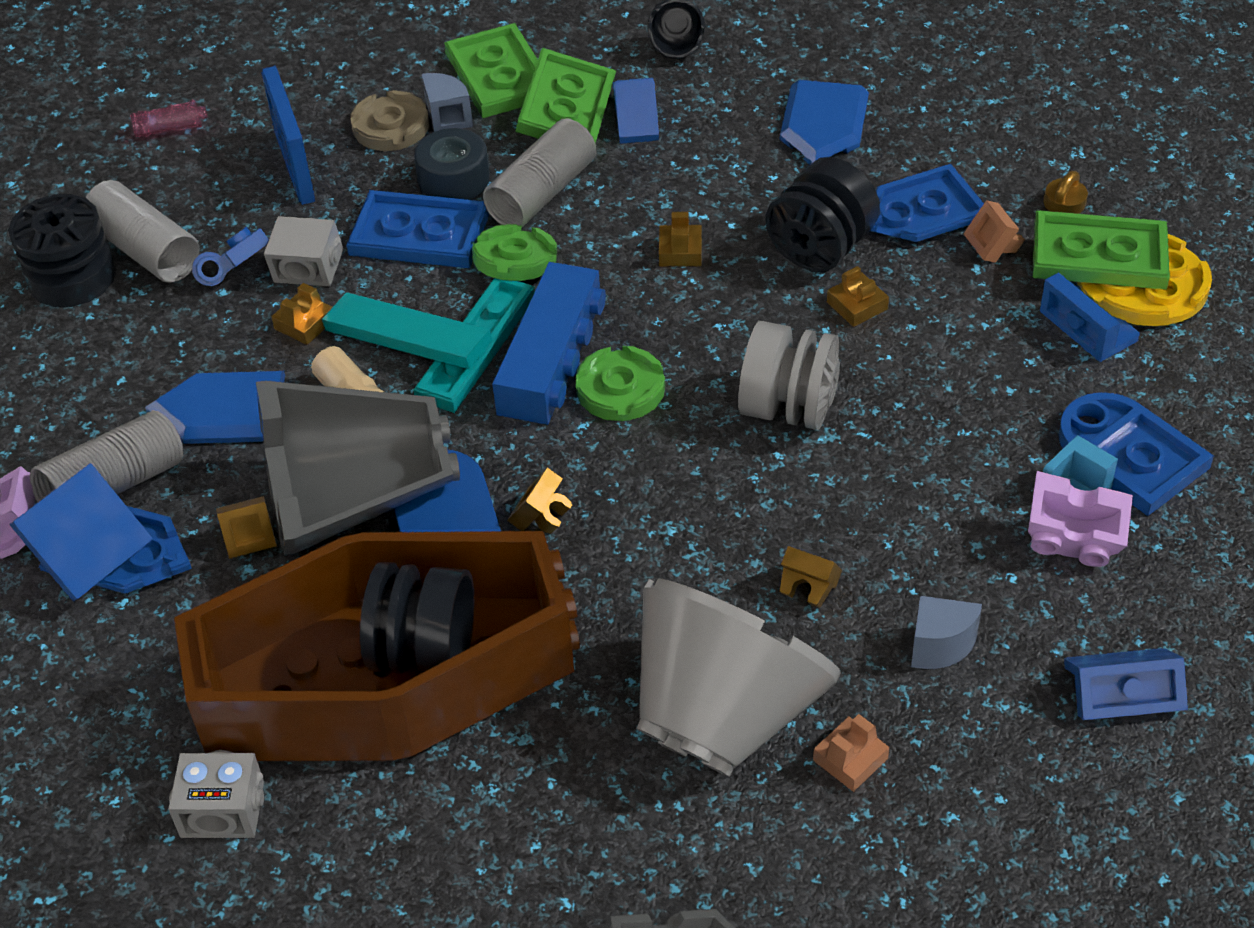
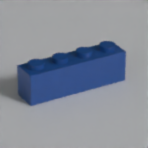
(548, 343)

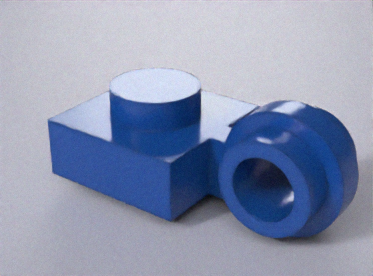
(242, 247)

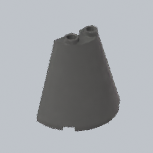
(347, 456)

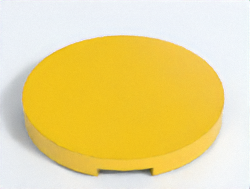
(1184, 296)

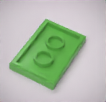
(494, 68)
(565, 90)
(1101, 249)

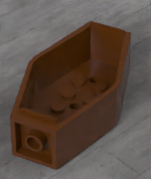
(284, 669)

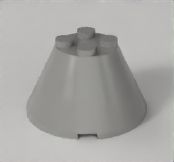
(716, 679)

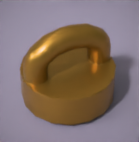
(1066, 194)

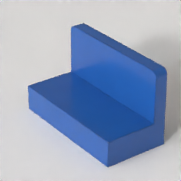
(1084, 319)
(1128, 683)

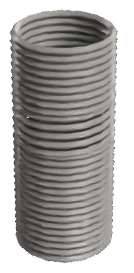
(540, 173)
(144, 232)
(140, 450)

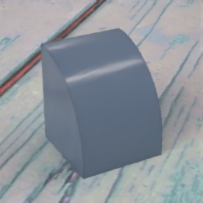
(446, 101)
(944, 632)

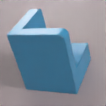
(1084, 465)

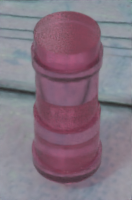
(170, 118)

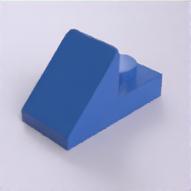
(636, 110)

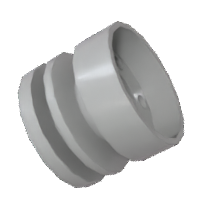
(780, 373)

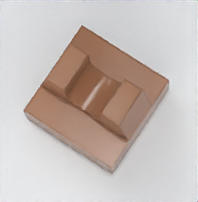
(993, 232)
(851, 752)

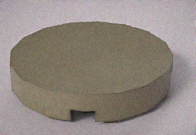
(390, 121)

